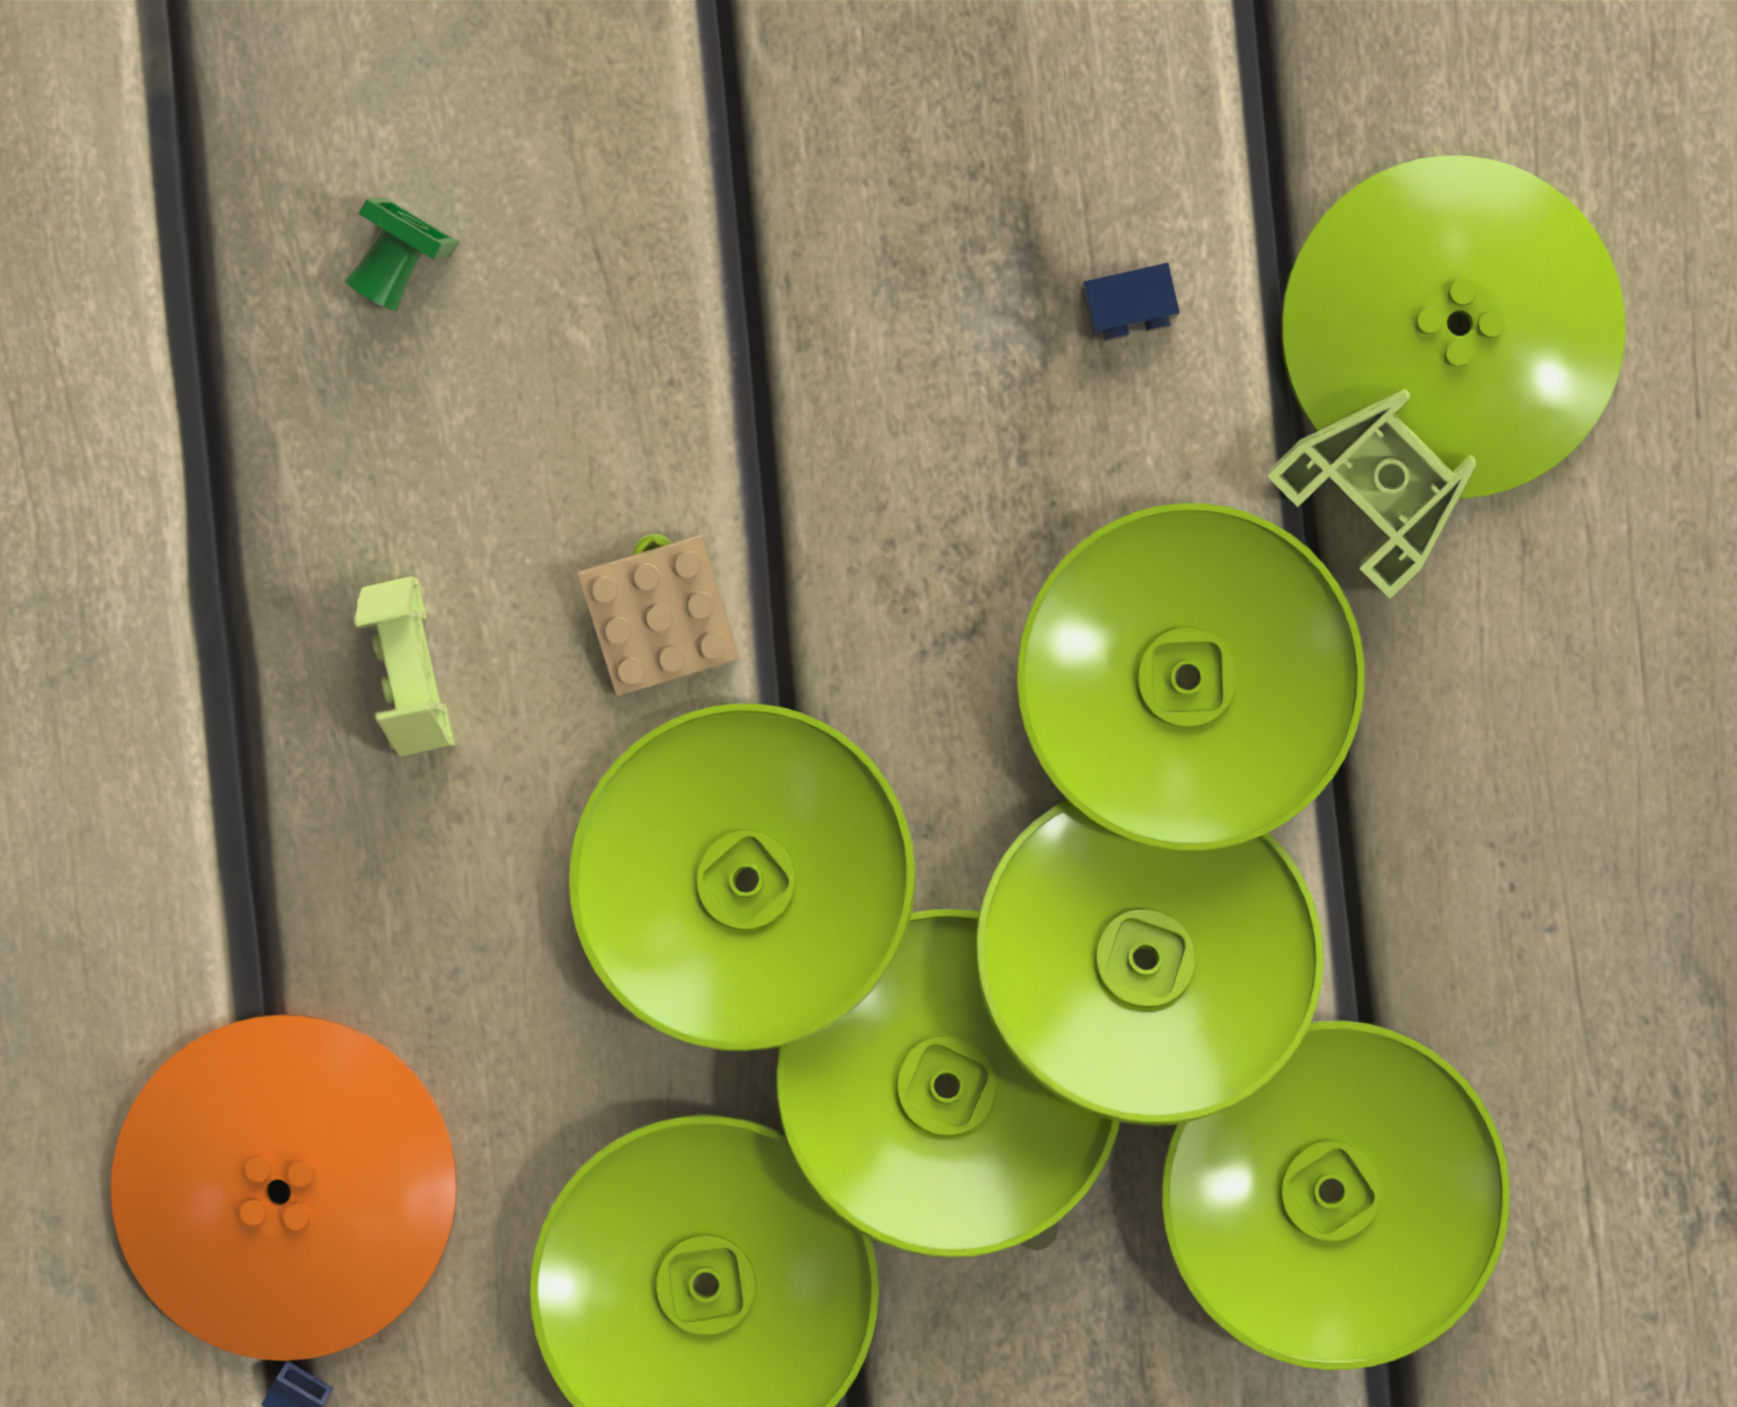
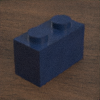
(1130, 301)

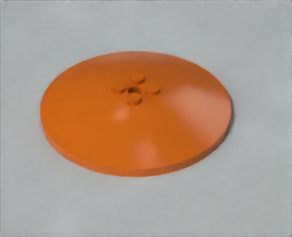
(363, 1172)

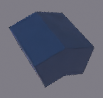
(297, 1389)

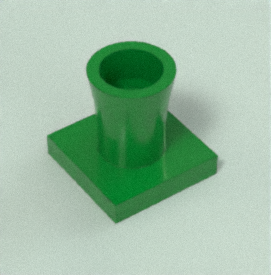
(395, 252)

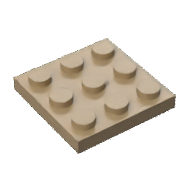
(659, 615)

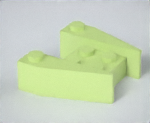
(1387, 477)
(419, 717)

